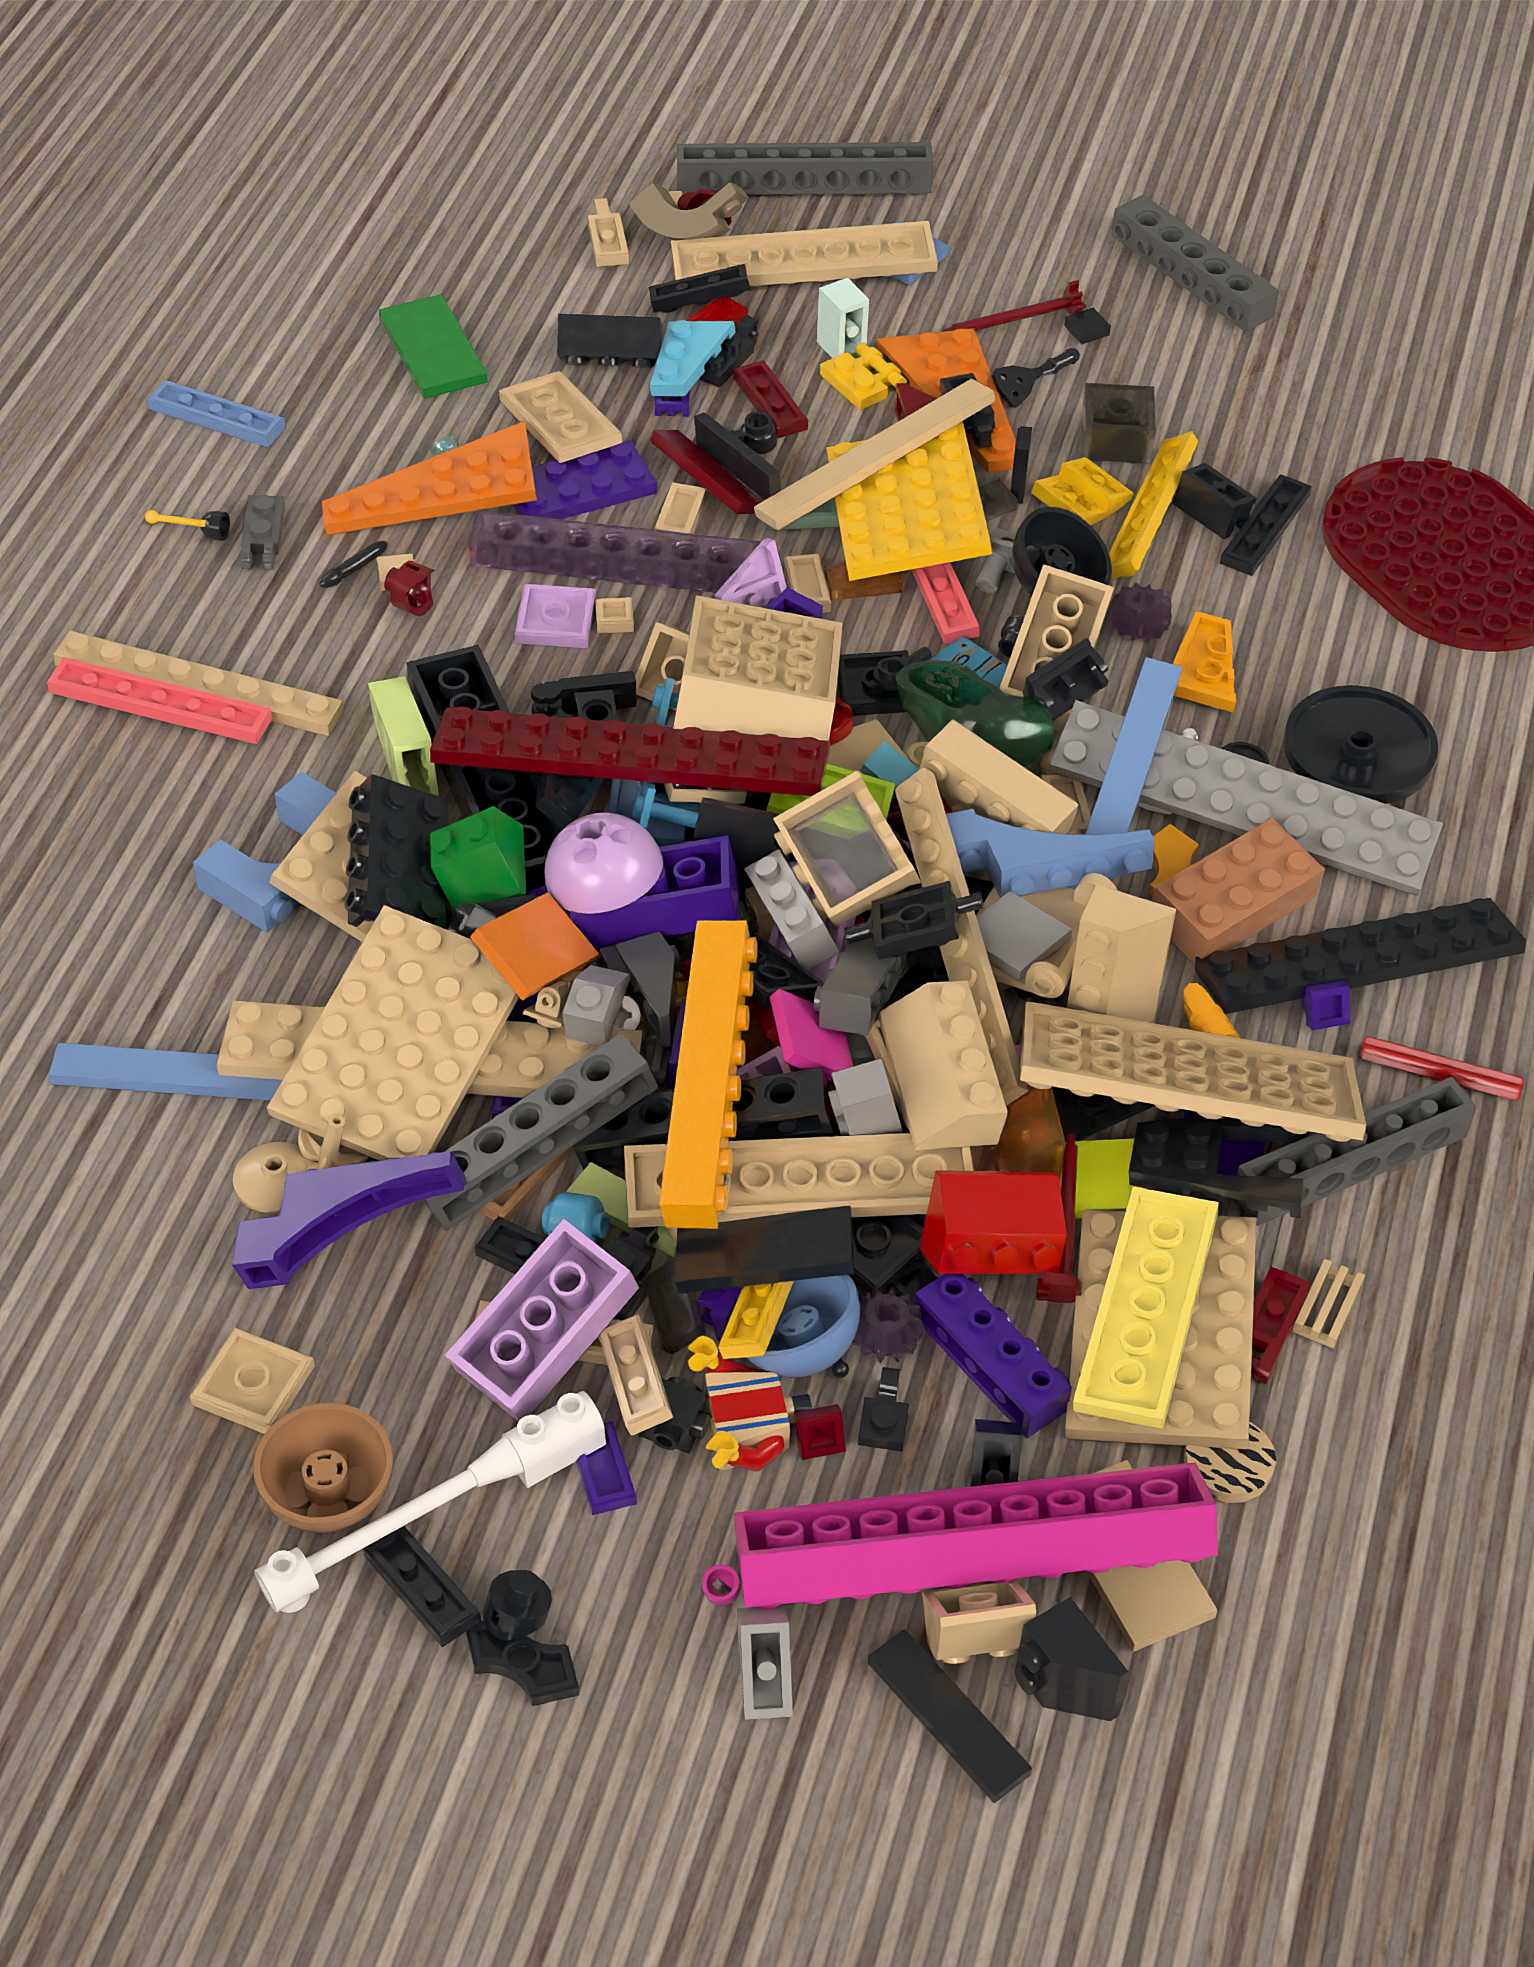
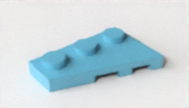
(685, 352)

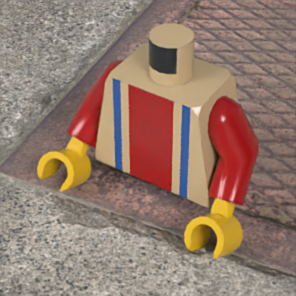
(746, 1409)

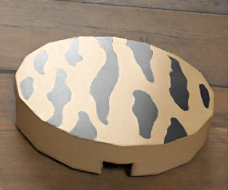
(1236, 1473)

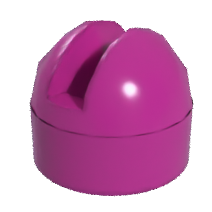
(728, 1578)

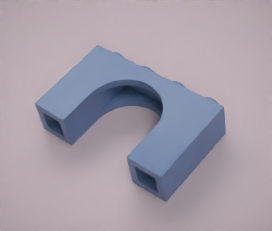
(244, 882)

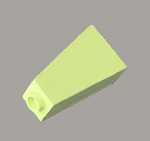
(403, 734)

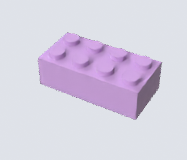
(542, 1321)

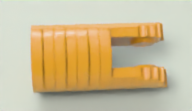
(1204, 1013)

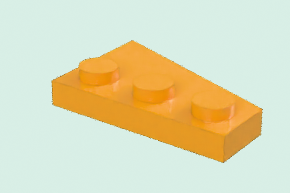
(1207, 663)

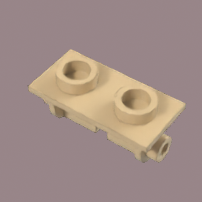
(551, 1003)

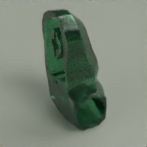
(949, 691)

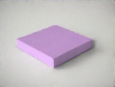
(555, 616)

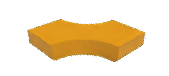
(1171, 854)

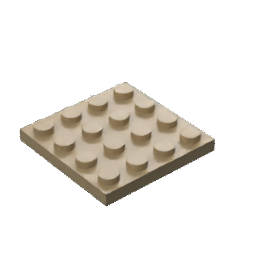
(317, 863)

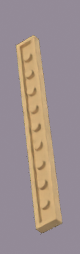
(966, 956)

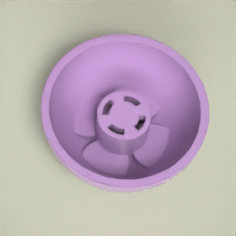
(601, 863)

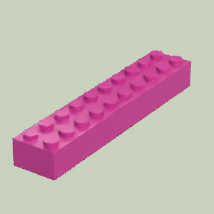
(975, 1535)

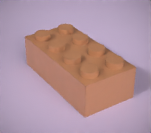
(1239, 890)

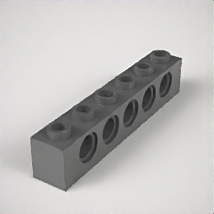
(1195, 263)
(544, 1126)
(1391, 1138)

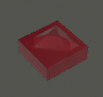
(819, 1432)

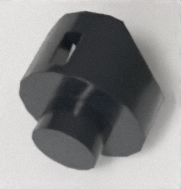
(522, 1604)

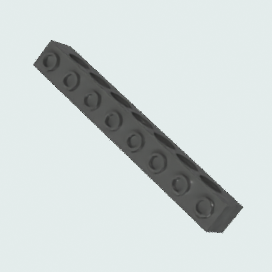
(827, 167)

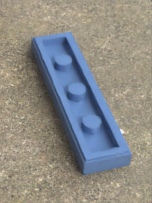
(216, 413)

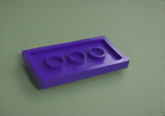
(589, 483)

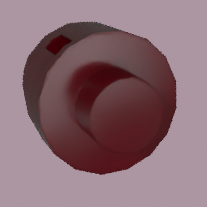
(410, 587)

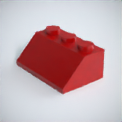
(994, 1222)

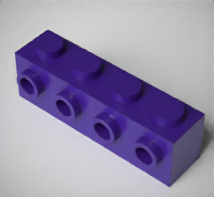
(993, 1352)

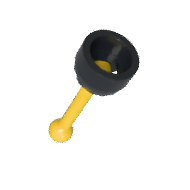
(213, 524)

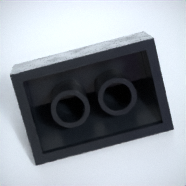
(609, 339)

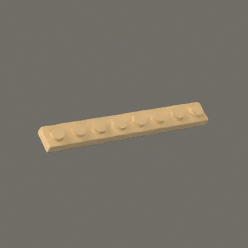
(287, 704)

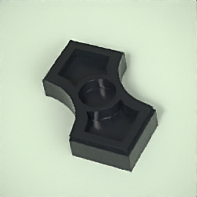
(539, 1668)

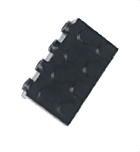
(393, 852)

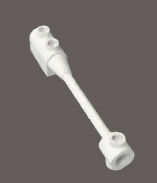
(530, 1450)

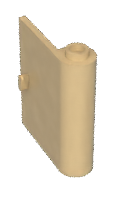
(1067, 905)

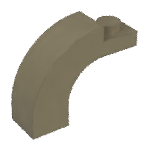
(662, 215)

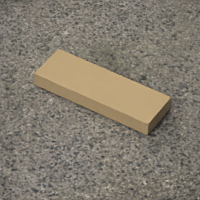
(635, 1375)

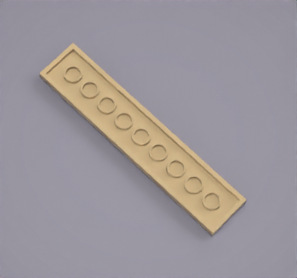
(267, 1037)

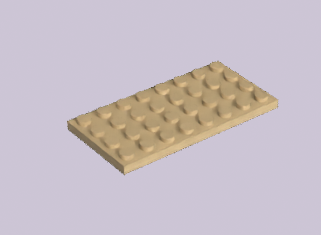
(1191, 1071)

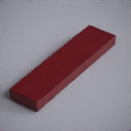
(706, 471)

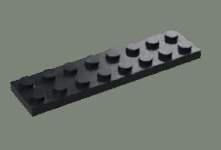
(1359, 954)

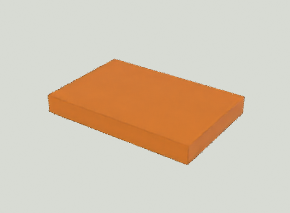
(534, 945)

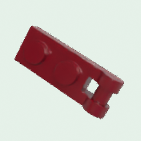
(1274, 1317)

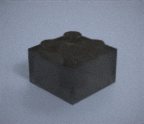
(1118, 423)

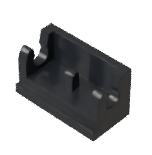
(1213, 500)
(1067, 678)

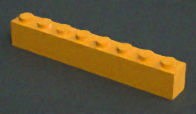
(707, 1076)

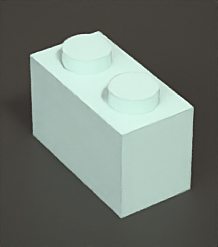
(842, 318)

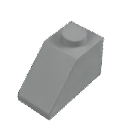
(594, 1004)
(765, 1662)

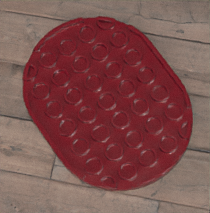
(1438, 550)

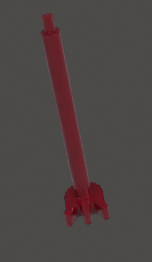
(1070, 301)
(1062, 1286)

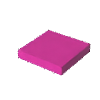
(802, 1039)

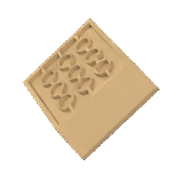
(759, 671)

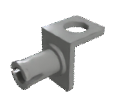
(996, 562)

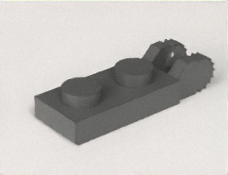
(262, 529)

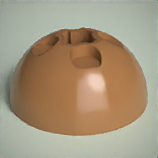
(323, 1467)

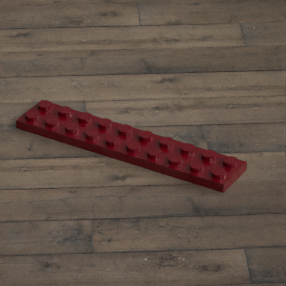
(631, 751)

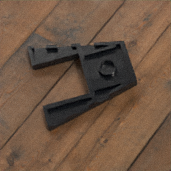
(1188, 1153)

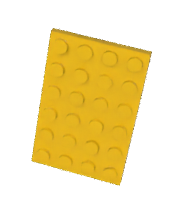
(913, 510)

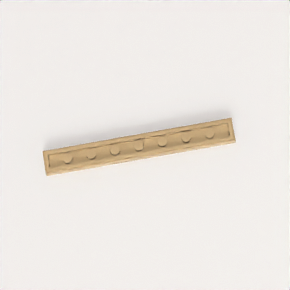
(874, 454)

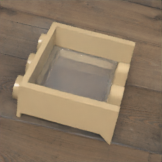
(844, 850)

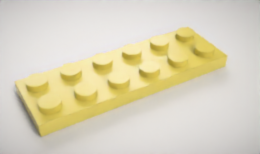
(1146, 1308)

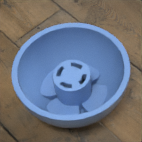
(813, 1327)

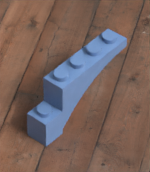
(1043, 861)

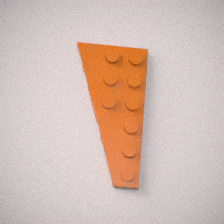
(947, 354)
(462, 480)

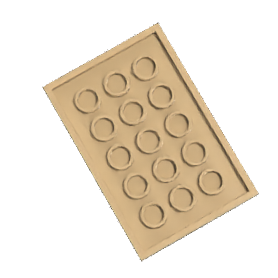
(398, 1040)
(1215, 1368)

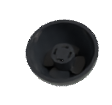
(1059, 541)

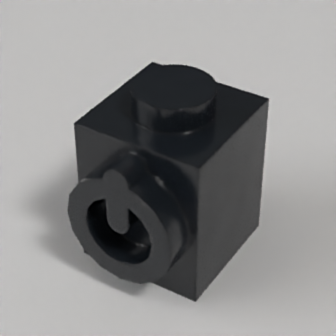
(688, 1420)

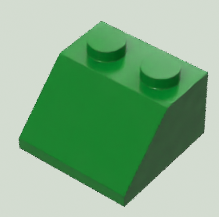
(480, 858)

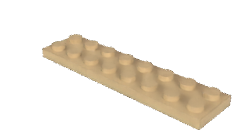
(812, 253)
(801, 1174)

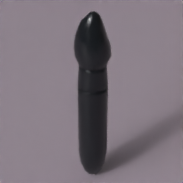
(335, 575)

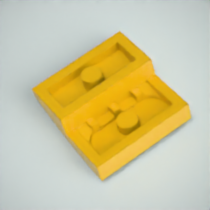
(1083, 491)

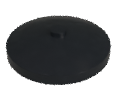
(1361, 742)

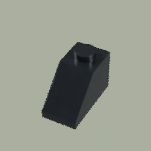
(995, 1452)

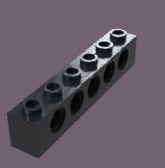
(768, 1108)

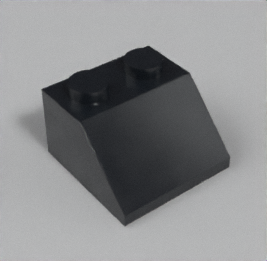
(1070, 1664)

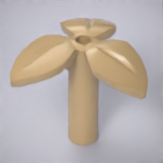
(327, 1149)

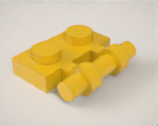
(855, 380)

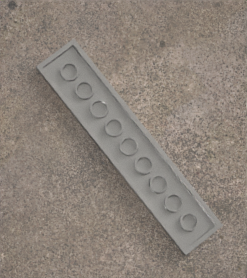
(1243, 793)

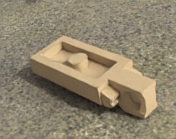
(607, 236)

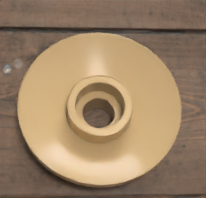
(257, 1184)

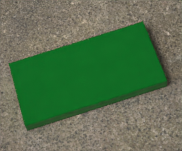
(433, 346)

